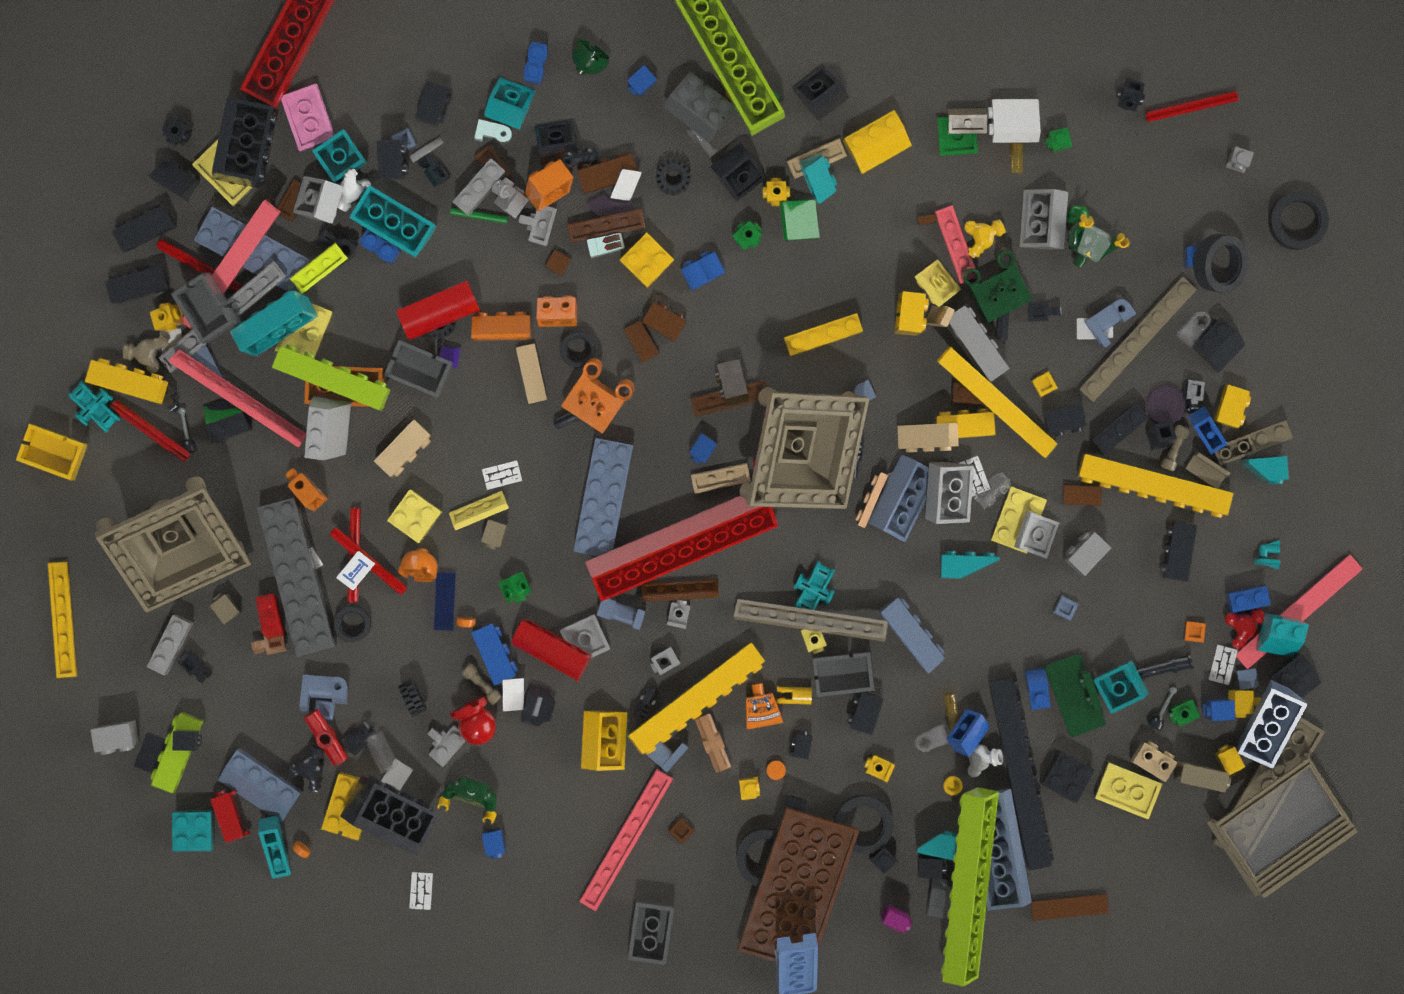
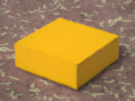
(1044, 384)

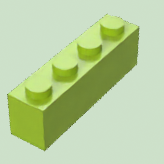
(174, 762)

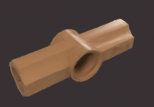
(712, 742)

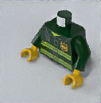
(472, 793)

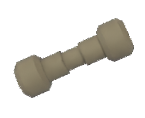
(1169, 462)
(492, 695)

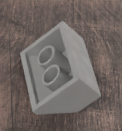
(1043, 219)
(327, 428)
(949, 492)

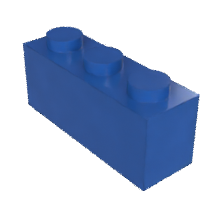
(494, 653)

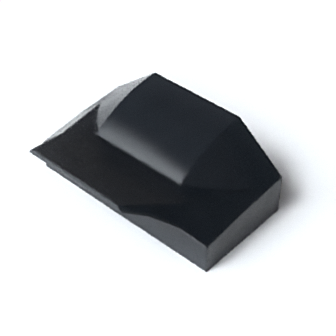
(538, 706)

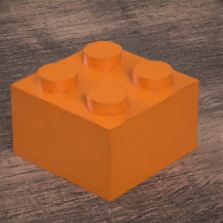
(548, 184)

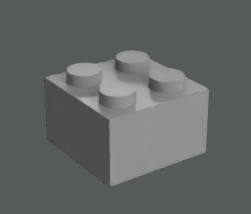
(318, 199)
(1086, 553)
(114, 736)

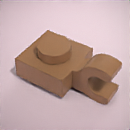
(271, 645)

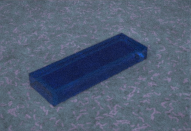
(444, 601)

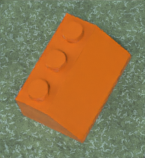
(501, 326)

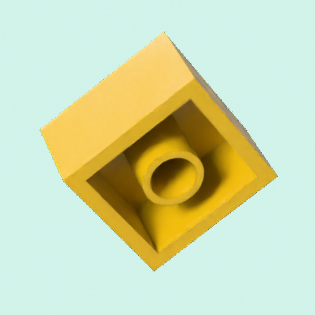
(646, 260)

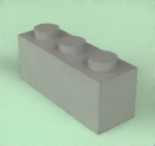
(479, 187)
(170, 644)

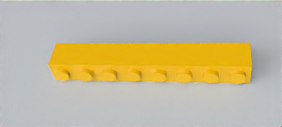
(1154, 484)
(696, 698)

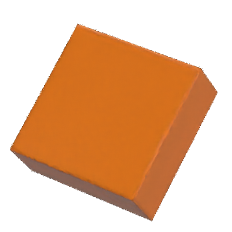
(1194, 631)

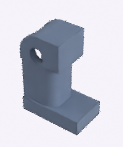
(1107, 318)
(614, 610)
(323, 688)
(665, 756)

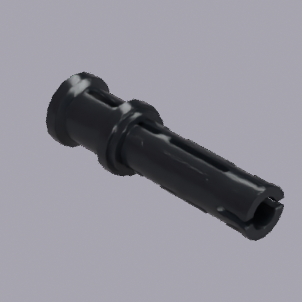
(1173, 665)

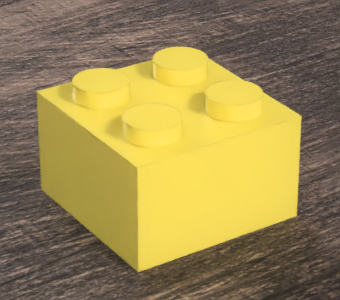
(414, 516)

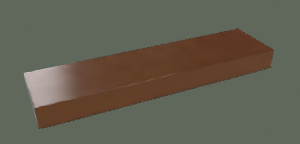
(606, 225)
(712, 402)
(680, 590)
(1069, 907)

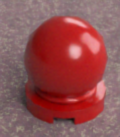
(475, 723)

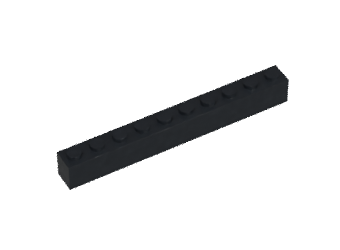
(1020, 773)

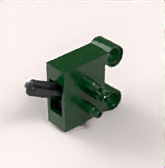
(998, 293)

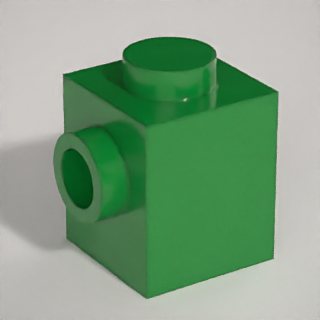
(1058, 140)
(1183, 712)

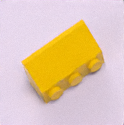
(877, 142)
(604, 740)

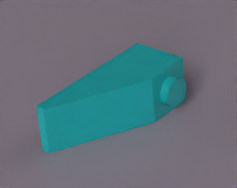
(274, 846)

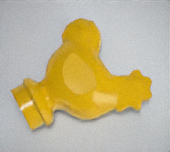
(983, 235)

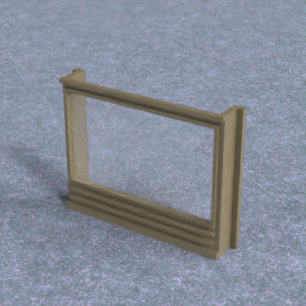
(1283, 828)

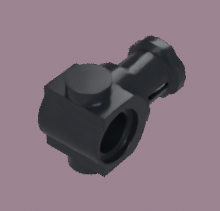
(341, 242)

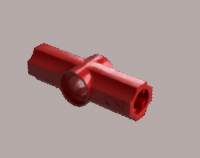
(332, 747)

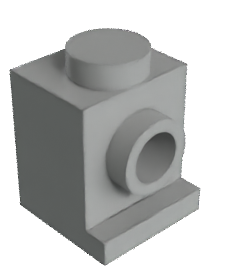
(1239, 159)
(676, 621)
(669, 655)

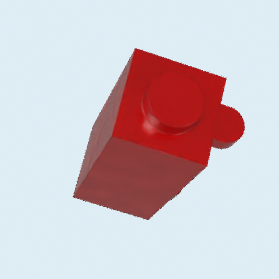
(228, 816)

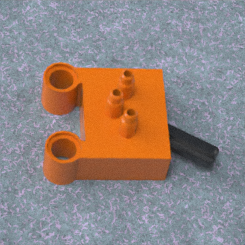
(593, 400)

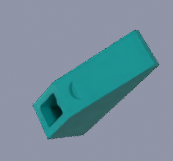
(962, 565)

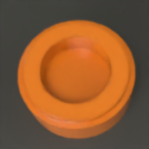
(465, 622)
(776, 770)
(301, 849)

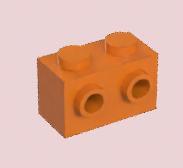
(557, 311)

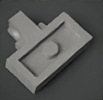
(539, 225)
(445, 744)

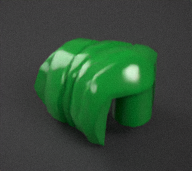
(1075, 213)

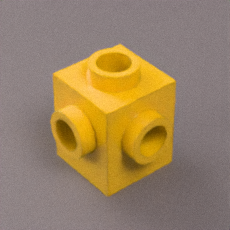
(773, 198)
(167, 317)

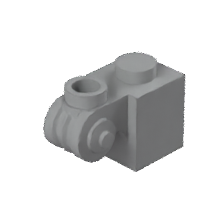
(509, 198)

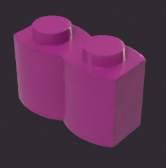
(896, 919)

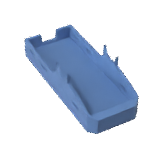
(797, 965)

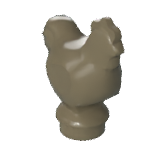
(146, 352)

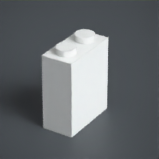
(1014, 120)

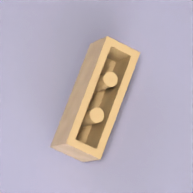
(928, 436)
(403, 449)

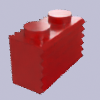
(269, 616)

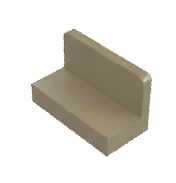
(967, 120)
(1206, 470)

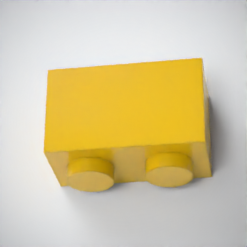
(1232, 406)

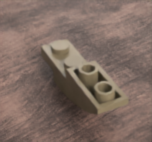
(1254, 442)

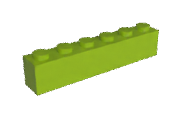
(331, 378)

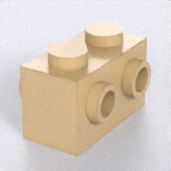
(1154, 760)

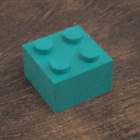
(339, 155)
(1121, 687)
(193, 830)

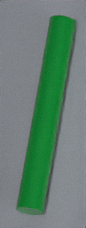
(480, 215)

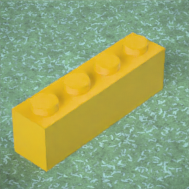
(823, 335)
(126, 381)

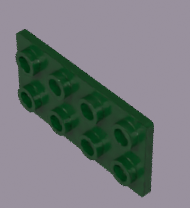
(1075, 695)

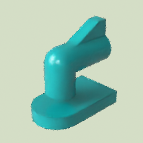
(1273, 547)

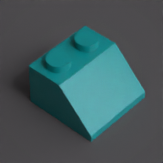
(509, 103)
(818, 178)
(1268, 469)
(1282, 635)
(940, 846)

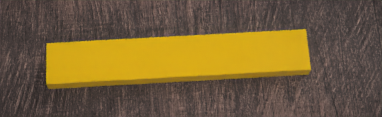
(62, 619)

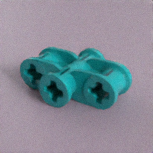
(93, 406)
(817, 582)

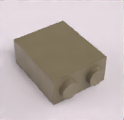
(1202, 776)

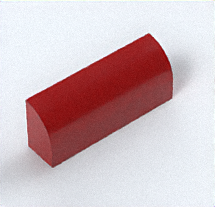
(438, 310)
(551, 649)

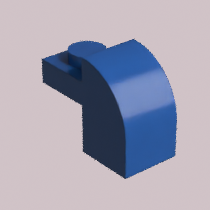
(1037, 688)

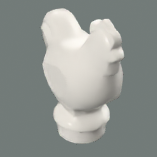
(352, 189)
(981, 759)

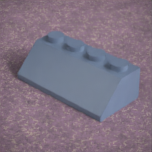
(901, 499)
(912, 635)
(1271, 724)
(260, 785)

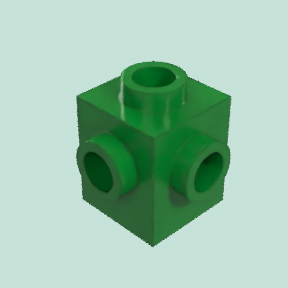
(745, 242)
(515, 588)

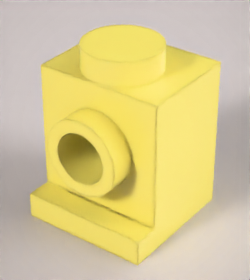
(817, 647)

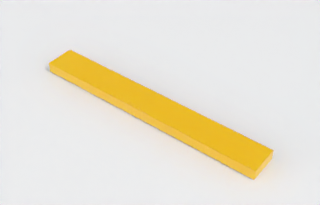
(997, 402)

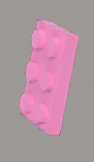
(307, 117)

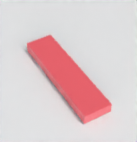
(955, 242)

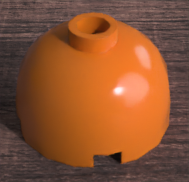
(419, 565)

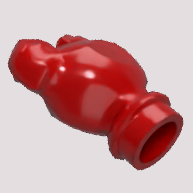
(1244, 625)

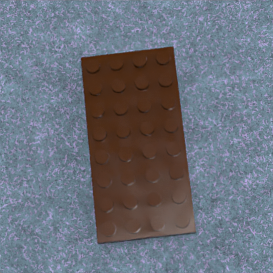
(798, 882)

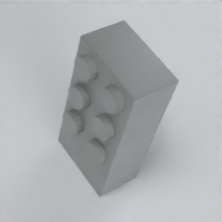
(976, 344)

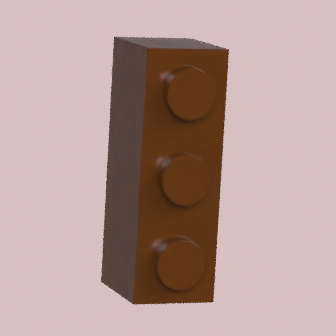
(605, 173)

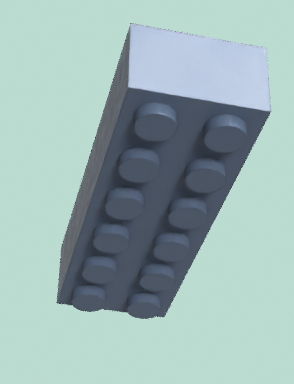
(220, 233)
(603, 497)
(1008, 873)

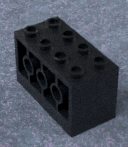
(231, 141)
(389, 814)

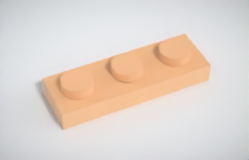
(871, 499)

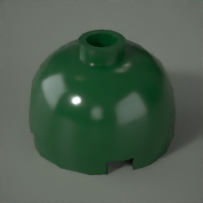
(589, 58)

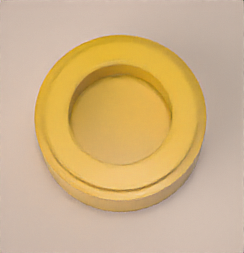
(952, 785)

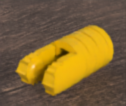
(800, 695)

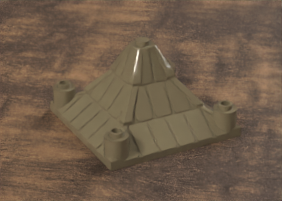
(806, 450)
(172, 547)

